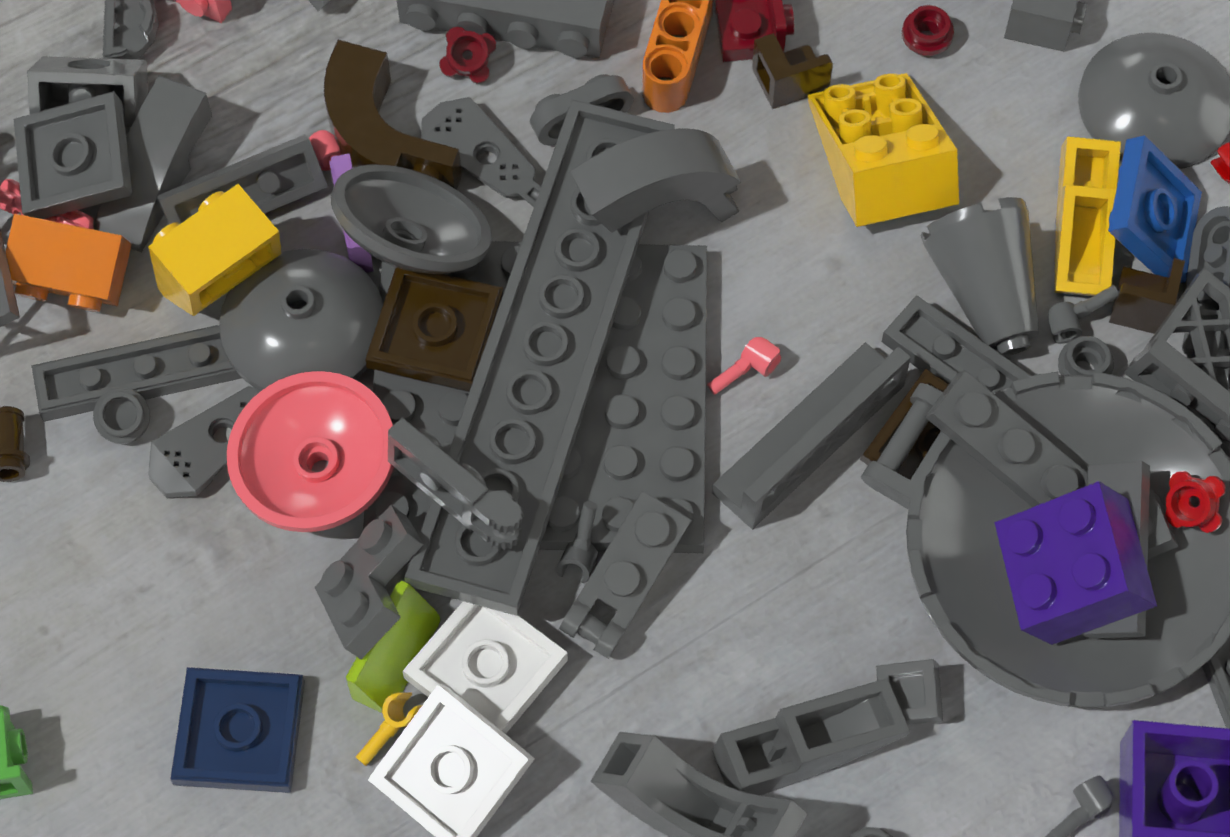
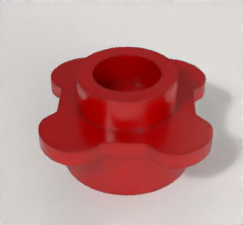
(1178, 501)

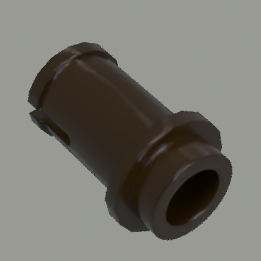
(12, 455)

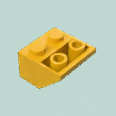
(213, 250)

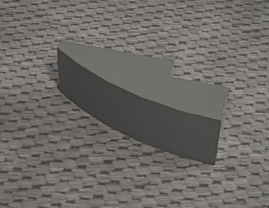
(158, 158)
(810, 738)

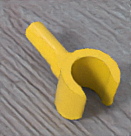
(393, 721)

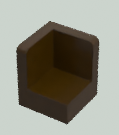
(789, 74)
(1146, 297)

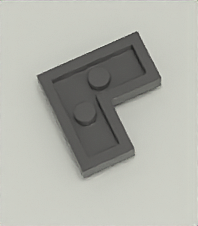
(355, 585)

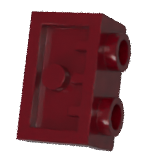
(746, 20)

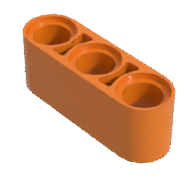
(674, 55)

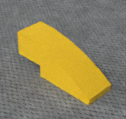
(1082, 216)

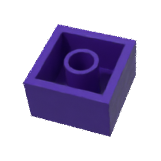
(1075, 563)
(1174, 781)

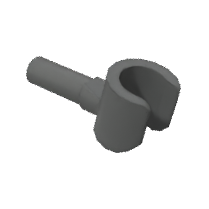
(1065, 316)
(581, 550)
(1095, 803)

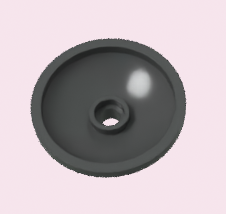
(1125, 100)
(410, 219)
(329, 334)

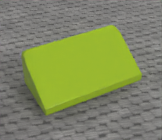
(382, 668)

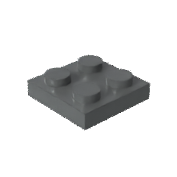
(72, 156)

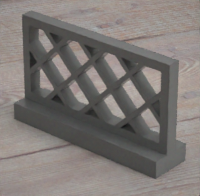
(1191, 379)

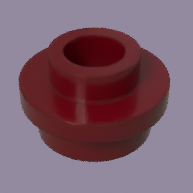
(929, 19)

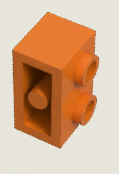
(66, 262)

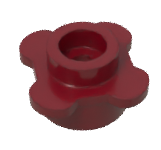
(462, 41)

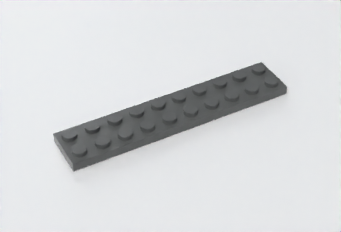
(536, 369)

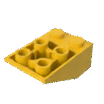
(885, 149)

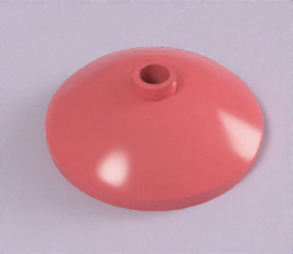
(294, 427)

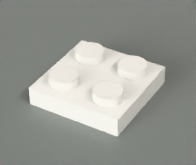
(488, 661)
(451, 767)

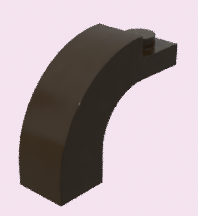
(353, 94)

